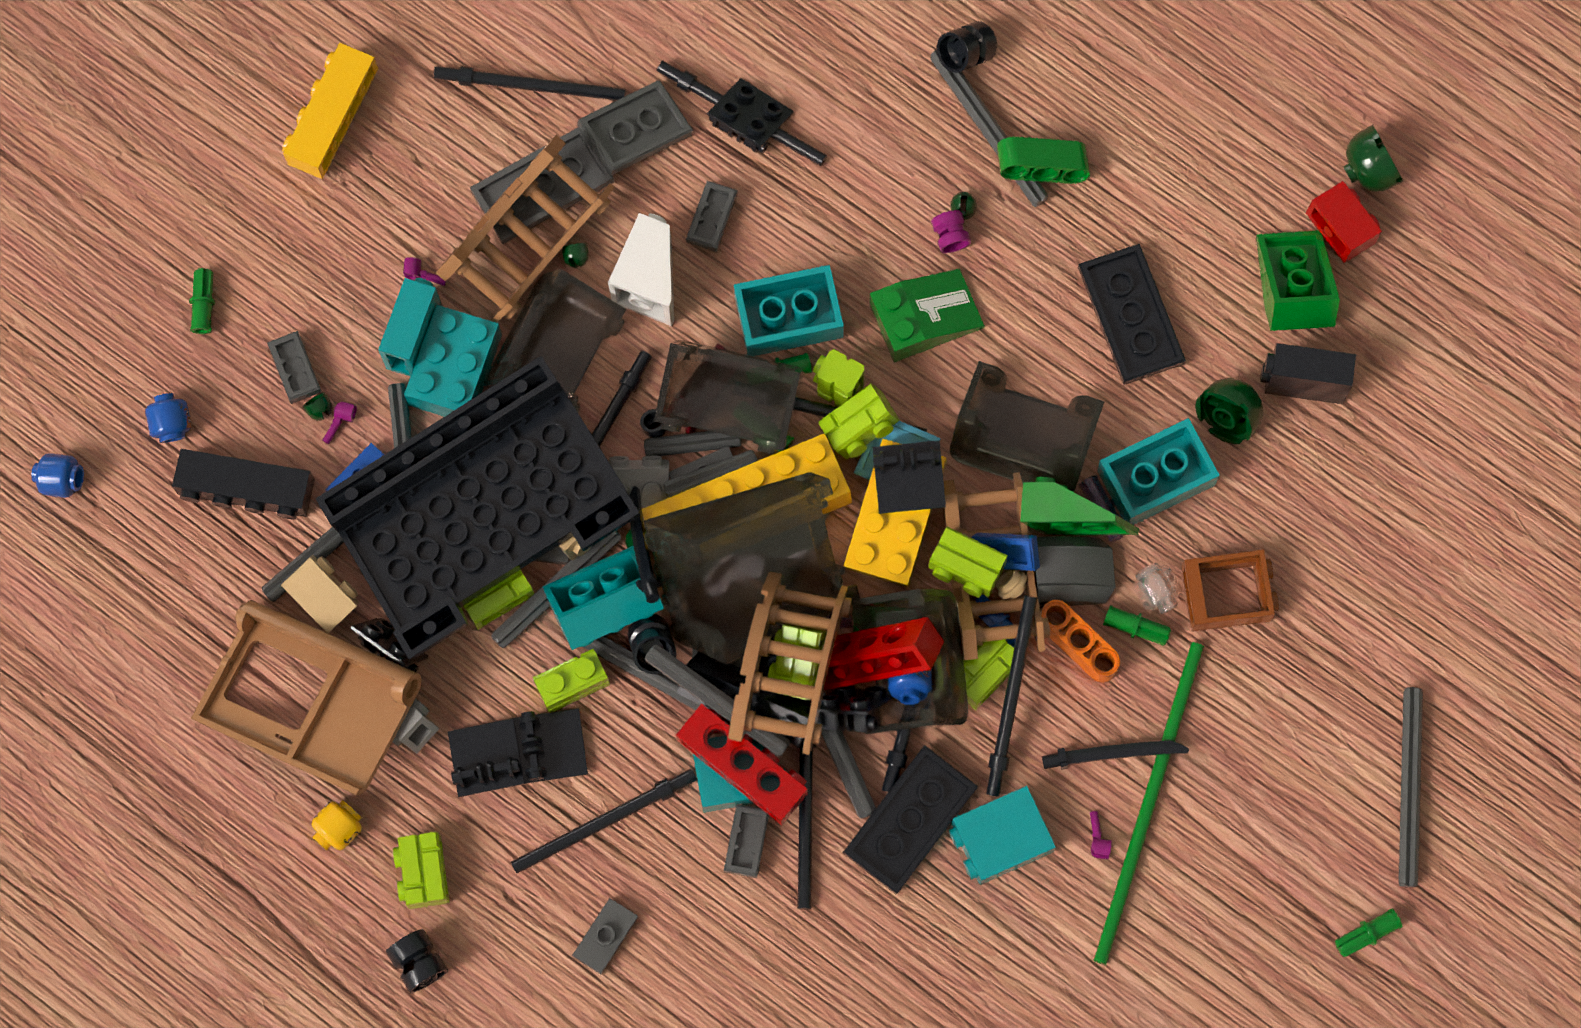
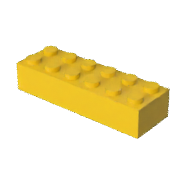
(809, 456)

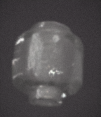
(1157, 588)

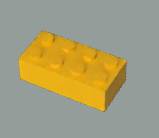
(887, 543)

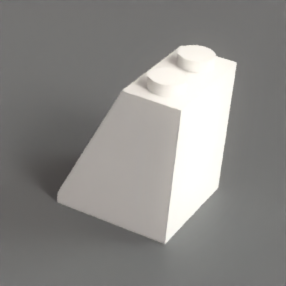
(645, 270)

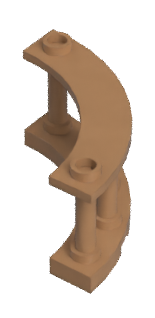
(503, 214)
(970, 610)
(761, 645)

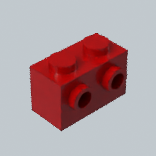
(1344, 221)

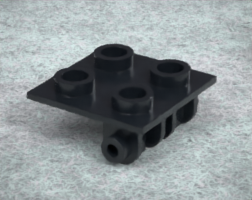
(749, 114)
(909, 477)
(379, 639)
(852, 708)
(550, 745)
(485, 758)

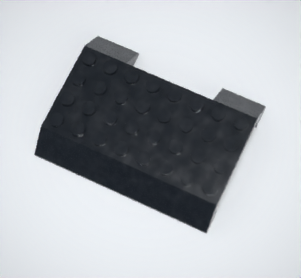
(475, 503)

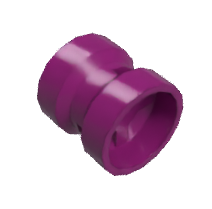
(951, 231)

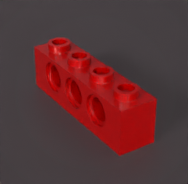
(883, 653)
(777, 803)

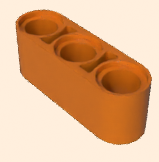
(1083, 657)

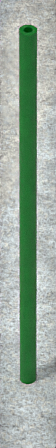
(1147, 806)

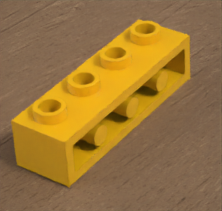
(329, 110)

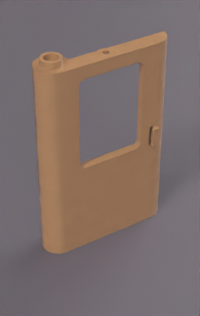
(348, 721)

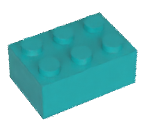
(788, 311)
(452, 361)
(1158, 472)
(599, 599)

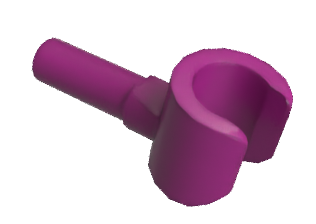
(413, 270)
(343, 411)
(1100, 847)

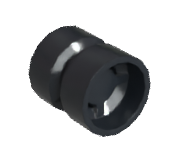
(966, 46)
(644, 635)
(416, 960)

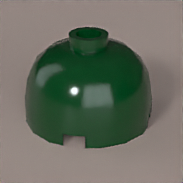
(1370, 162)
(1231, 410)

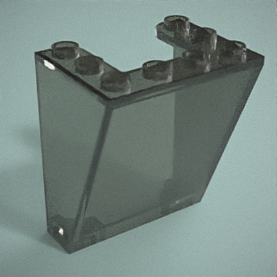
(721, 551)

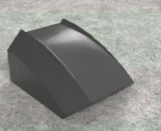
(1074, 570)

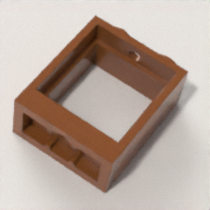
(1195, 597)

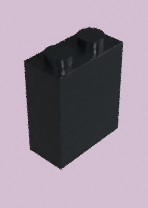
(1308, 373)

